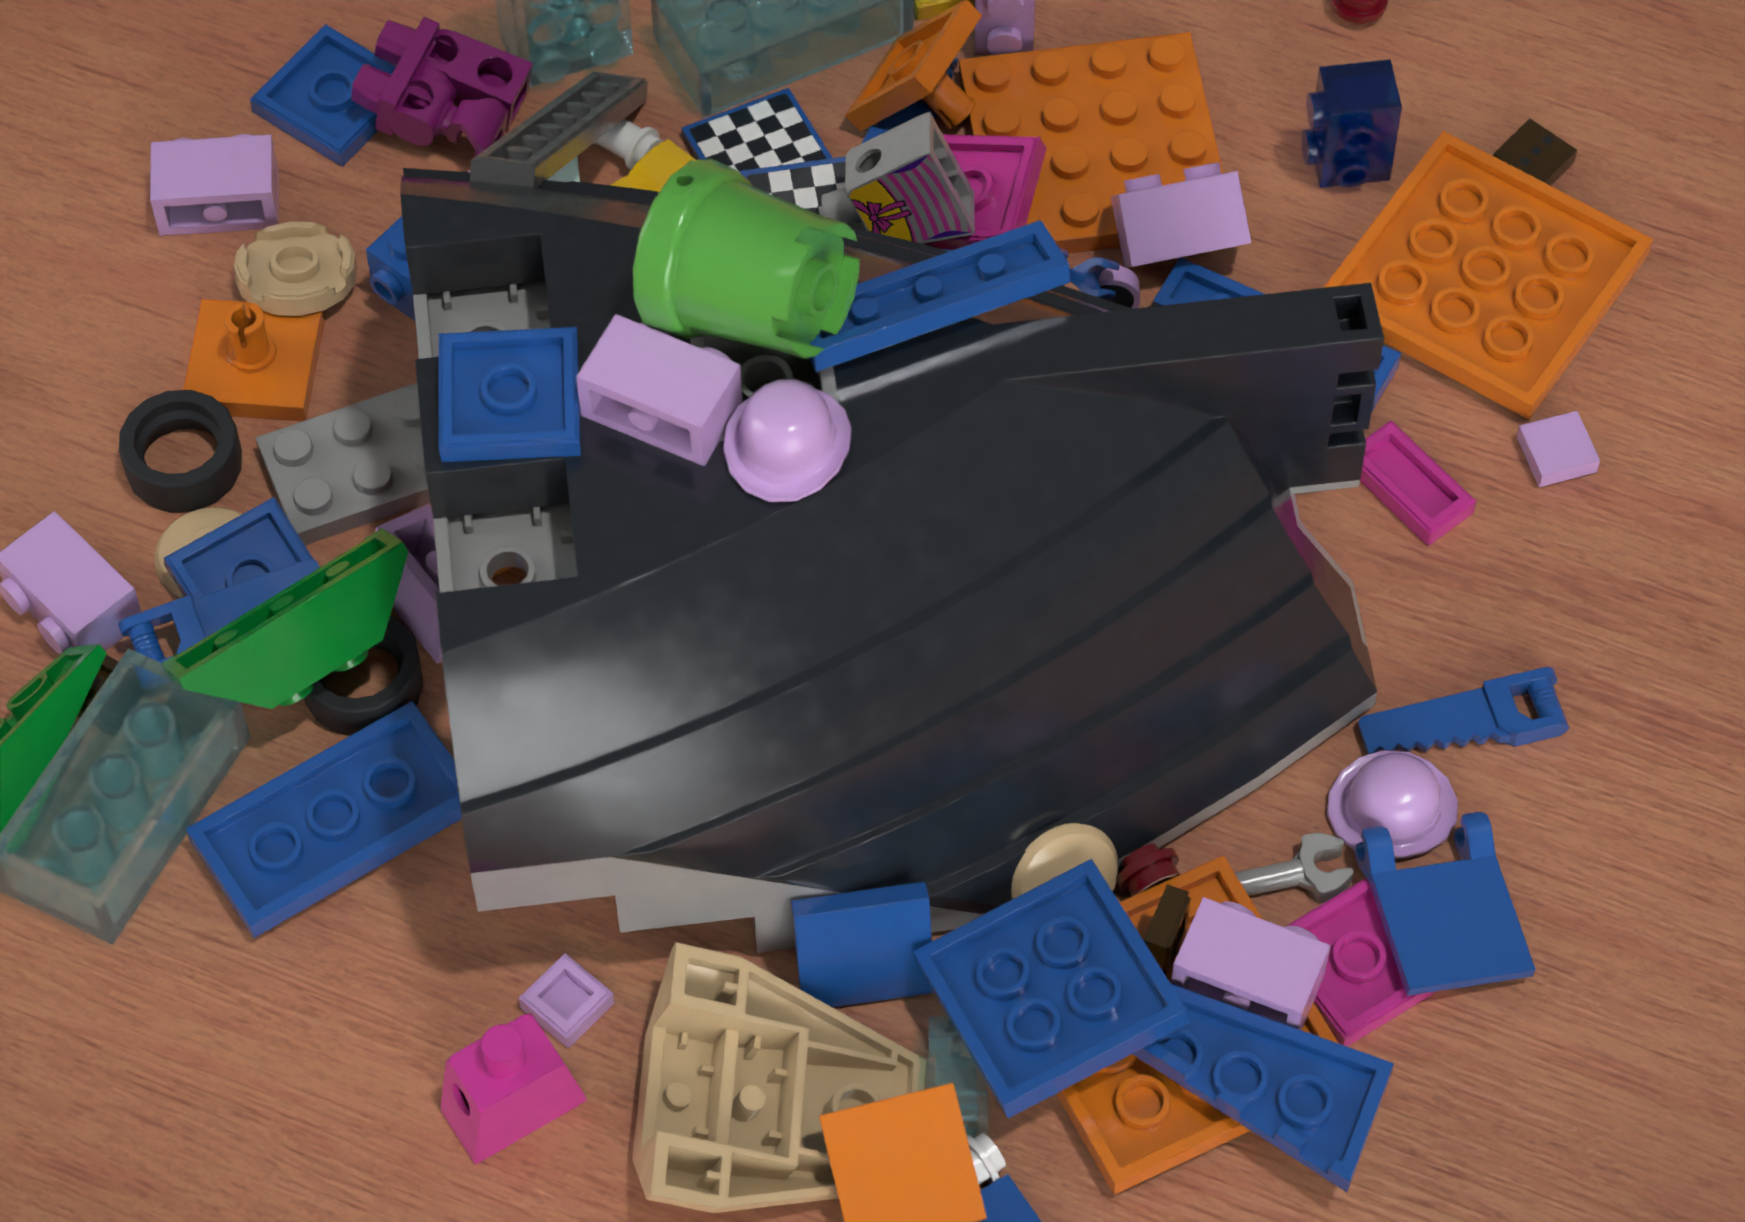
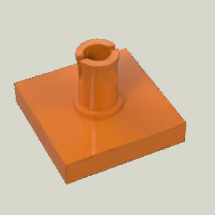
(916, 71)
(255, 359)

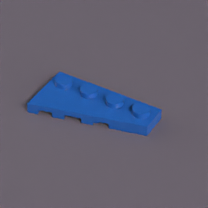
(1277, 1082)

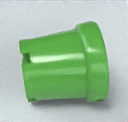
(740, 264)

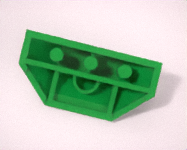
(300, 632)

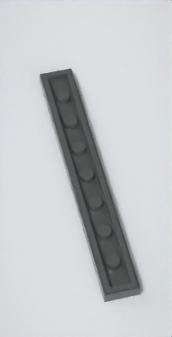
(560, 130)

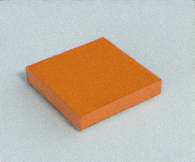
(904, 1160)

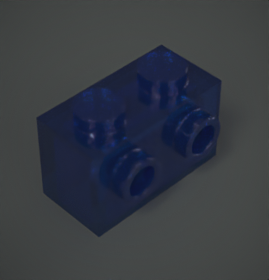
(1353, 124)

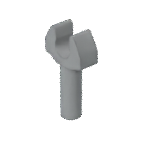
(1302, 870)

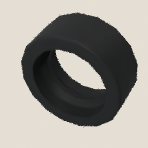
(168, 413)
(351, 715)

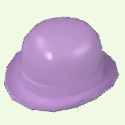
(786, 441)
(1393, 793)

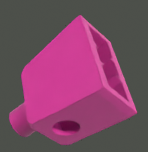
(506, 1087)

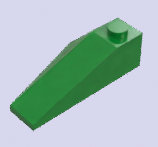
(41, 722)

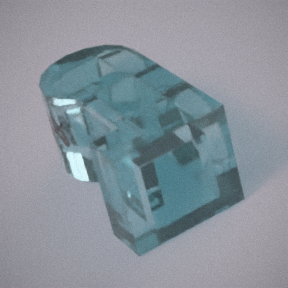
(951, 1063)

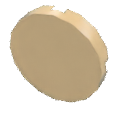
(295, 269)

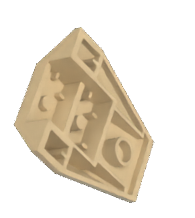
(739, 1084)

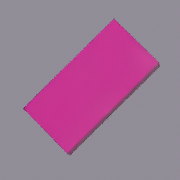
(1413, 484)

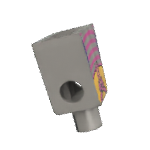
(905, 186)

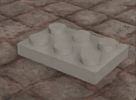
(348, 465)

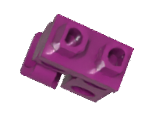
(433, 73)

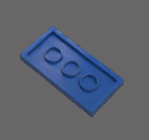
(330, 819)

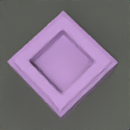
(1558, 448)
(566, 1000)

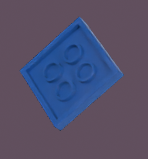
(1051, 988)

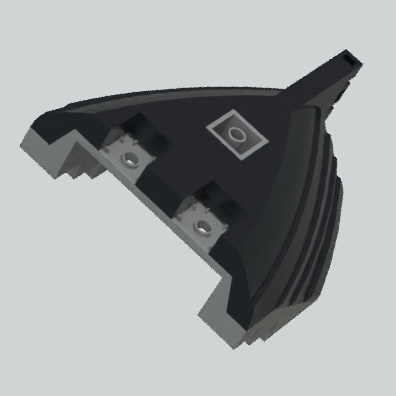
(1009, 613)

